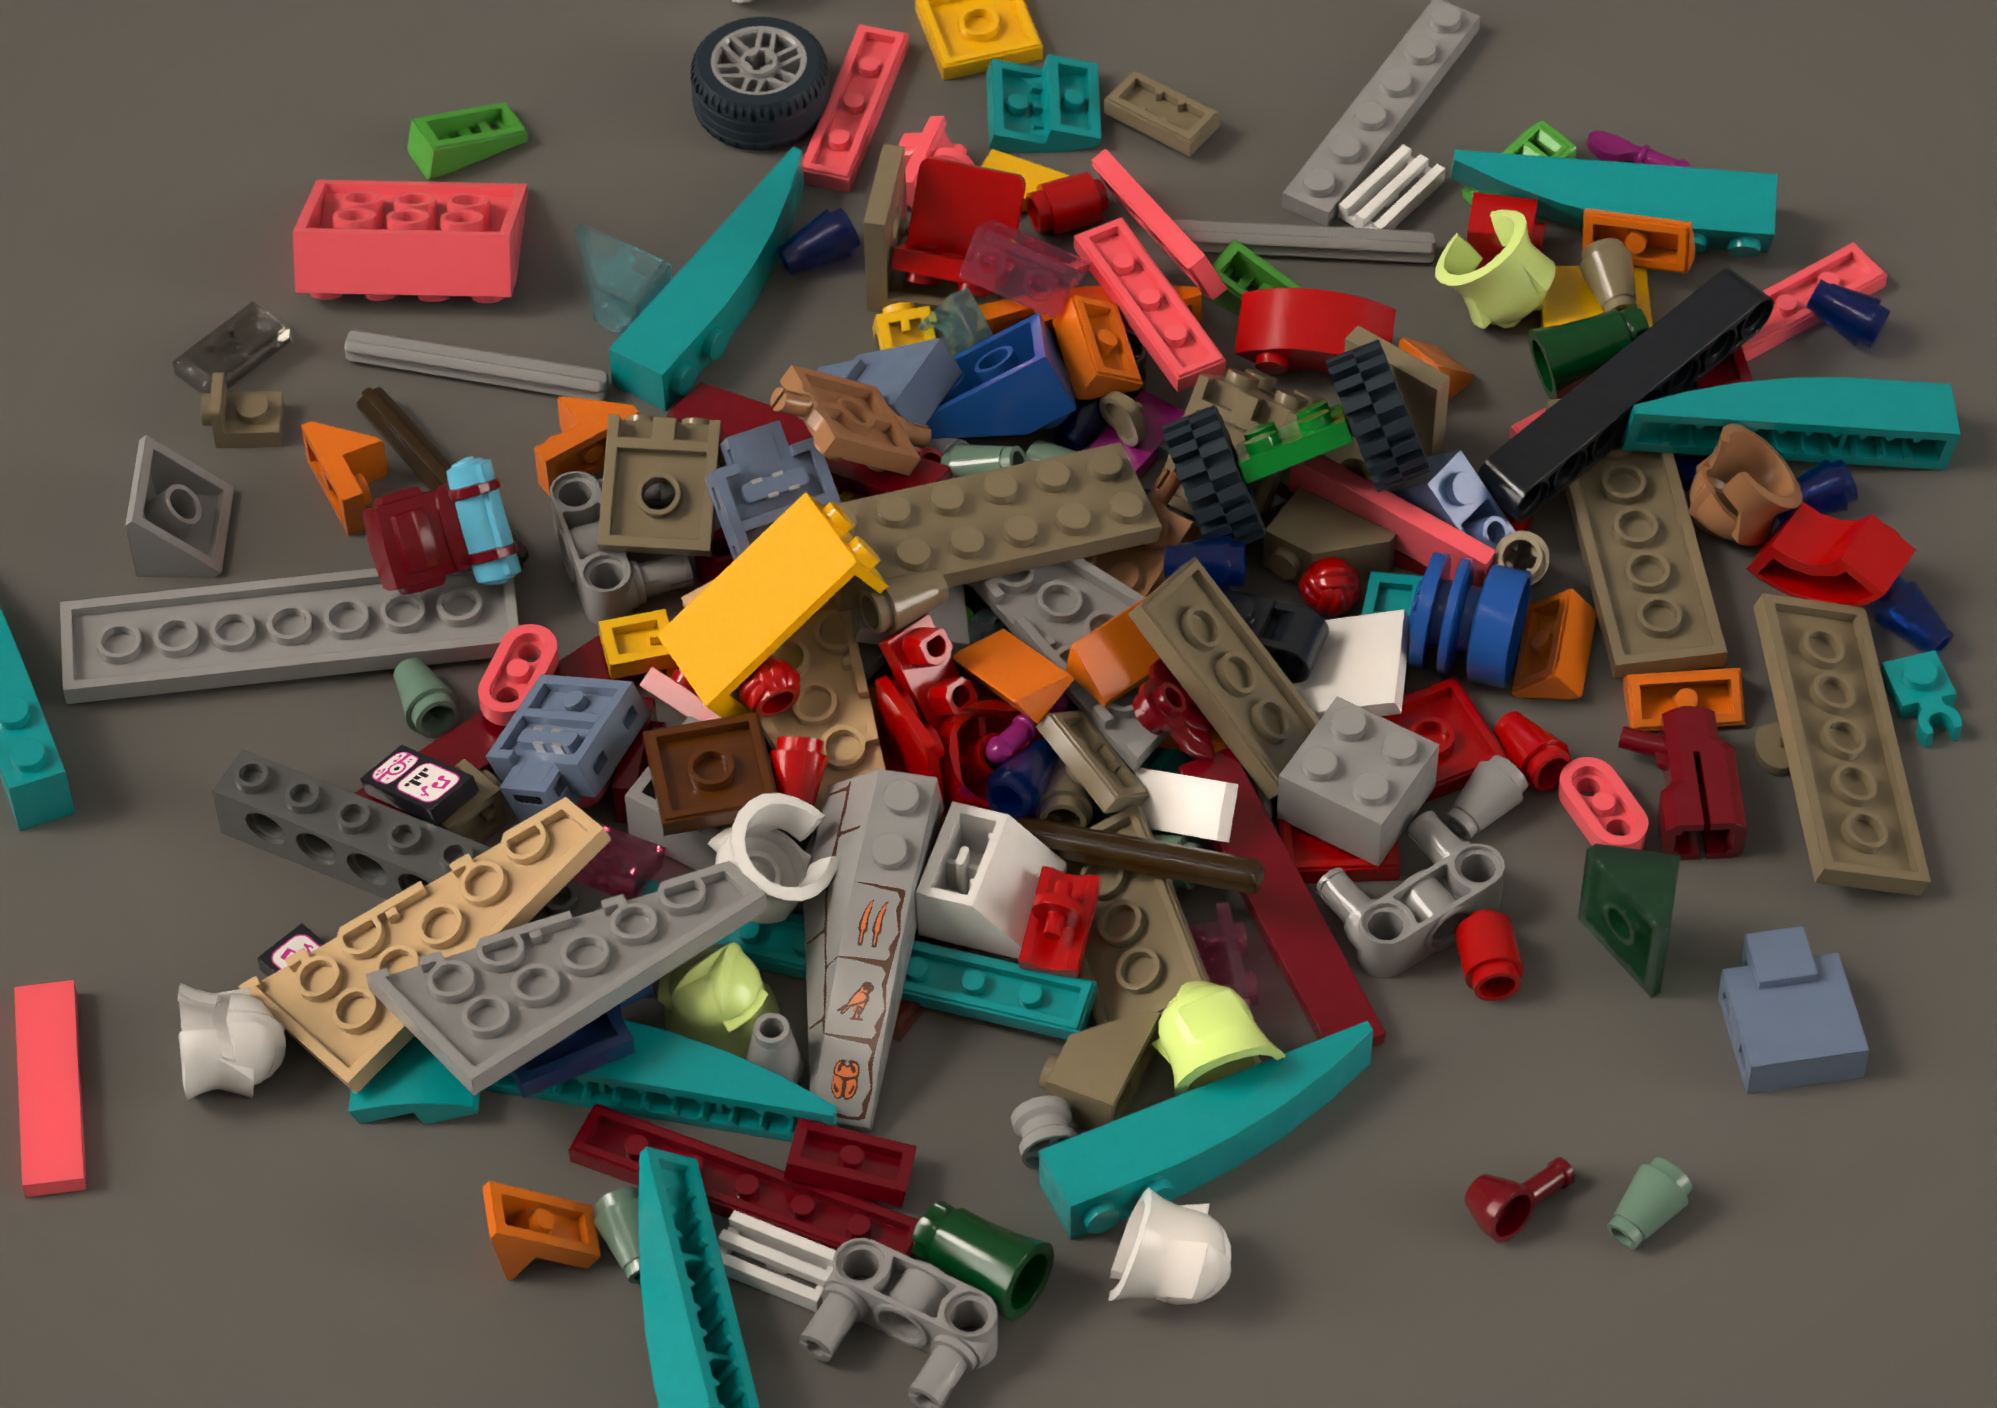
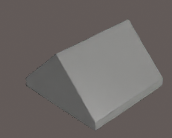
(176, 515)

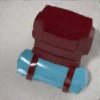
(443, 531)

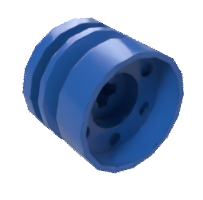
(1469, 619)

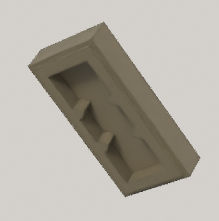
(1161, 113)
(1092, 761)

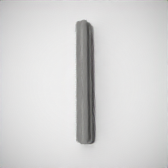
(1313, 241)
(476, 365)

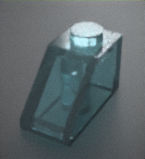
(618, 277)

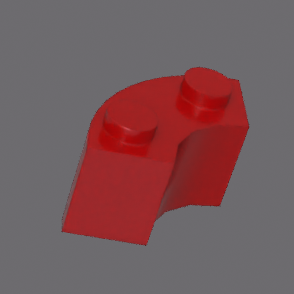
(1304, 327)
(1831, 558)

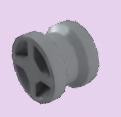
(1040, 1125)

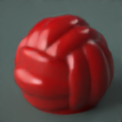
(1330, 587)
(770, 688)

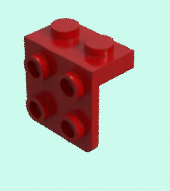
(946, 210)

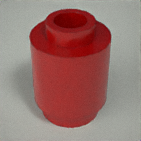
(1067, 204)
(1489, 954)

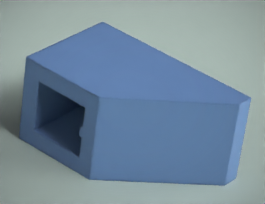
(1457, 497)

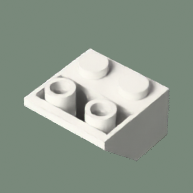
(981, 881)

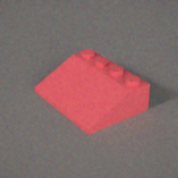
(410, 240)

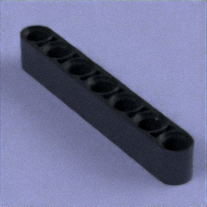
(1595, 413)

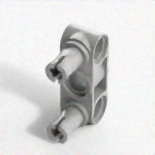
(606, 579)
(1425, 908)
(911, 1305)

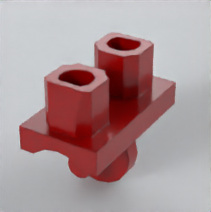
(925, 670)
(1059, 923)

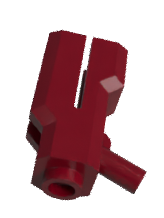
(1699, 783)

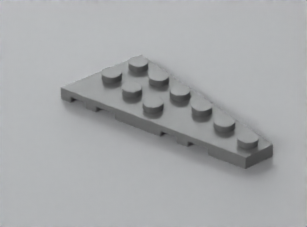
(1052, 611)
(552, 976)

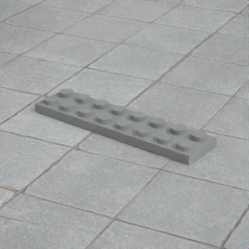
(273, 632)

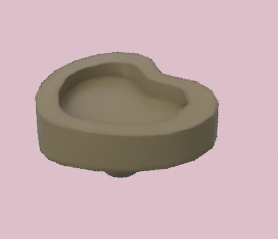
(1124, 417)
(1770, 749)

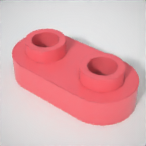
(511, 676)
(1608, 811)

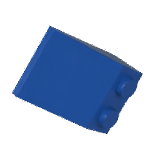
(1007, 386)

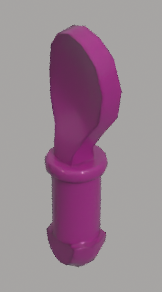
(1616, 149)
(1022, 730)

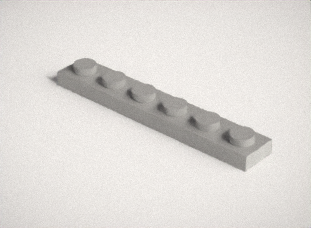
(1380, 111)

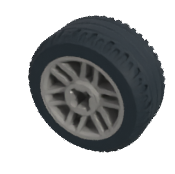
(759, 83)

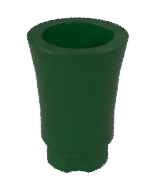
(1575, 350)
(985, 1256)

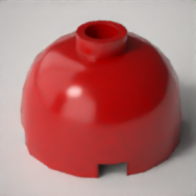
(965, 741)

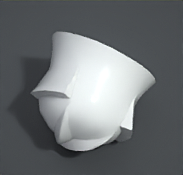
(771, 856)
(227, 1041)
(1171, 1253)

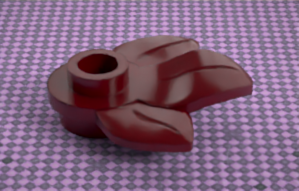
(1167, 707)

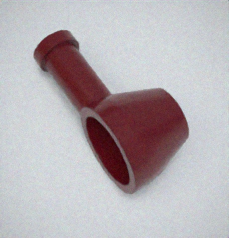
(1505, 1206)

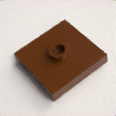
(707, 771)

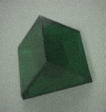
(1630, 908)

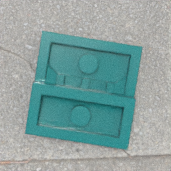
(1044, 106)
(413, 1084)

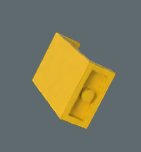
(766, 599)

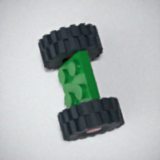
(1219, 476)

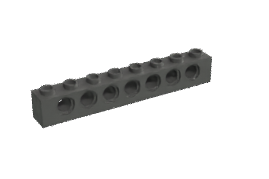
(350, 834)

